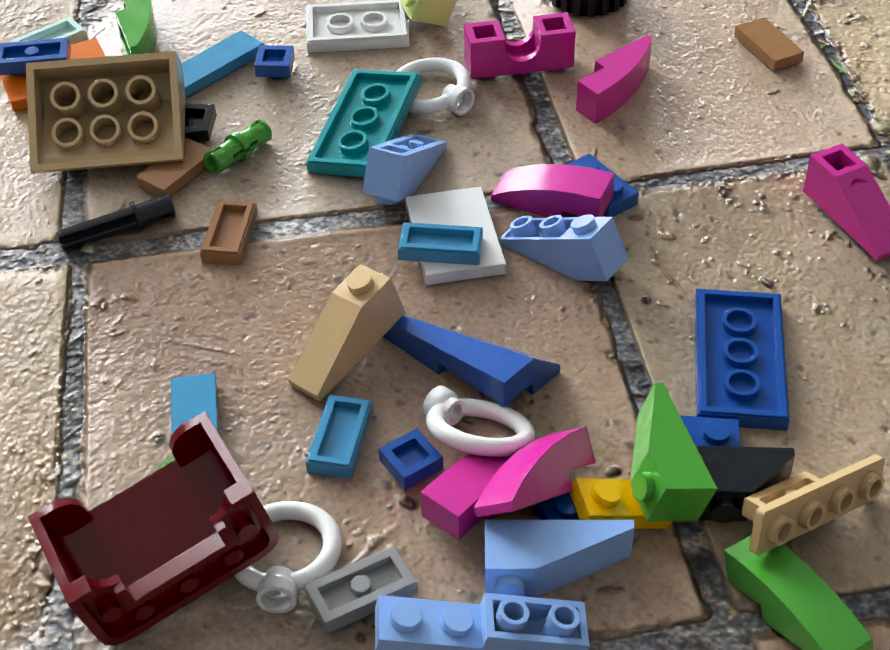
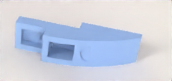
(494, 624)

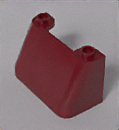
(156, 539)

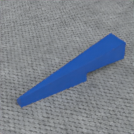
(484, 365)

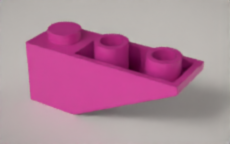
(851, 197)

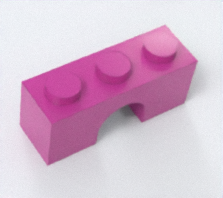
(547, 47)

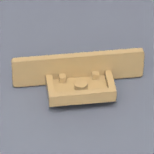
(809, 502)

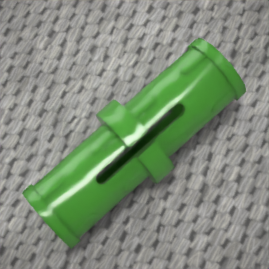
(237, 146)

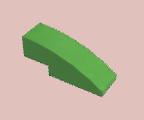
(137, 26)
(795, 599)

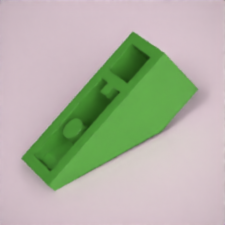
(666, 465)

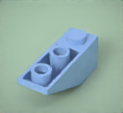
(574, 246)

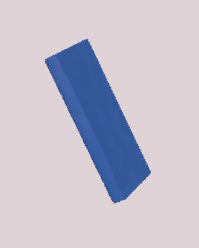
(741, 358)

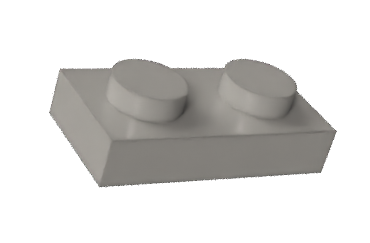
(354, 590)

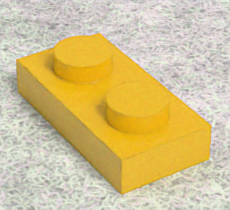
(609, 501)

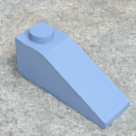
(400, 166)
(547, 554)

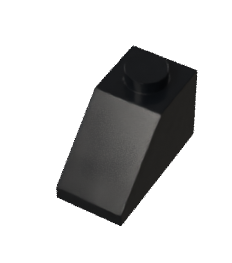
(741, 473)

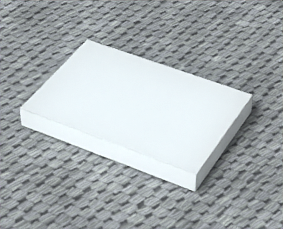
(356, 26)
(458, 208)

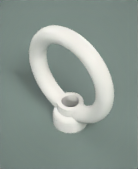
(456, 98)
(445, 409)
(279, 585)

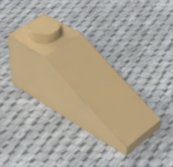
(348, 327)

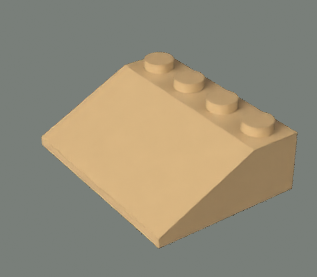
(105, 112)

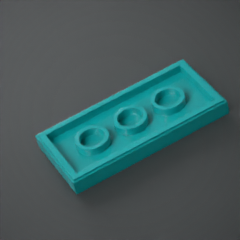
(365, 115)

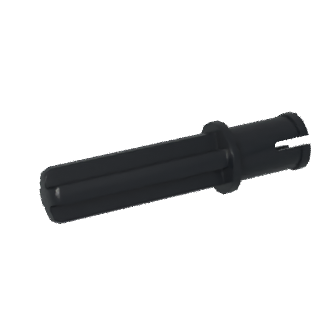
(117, 222)

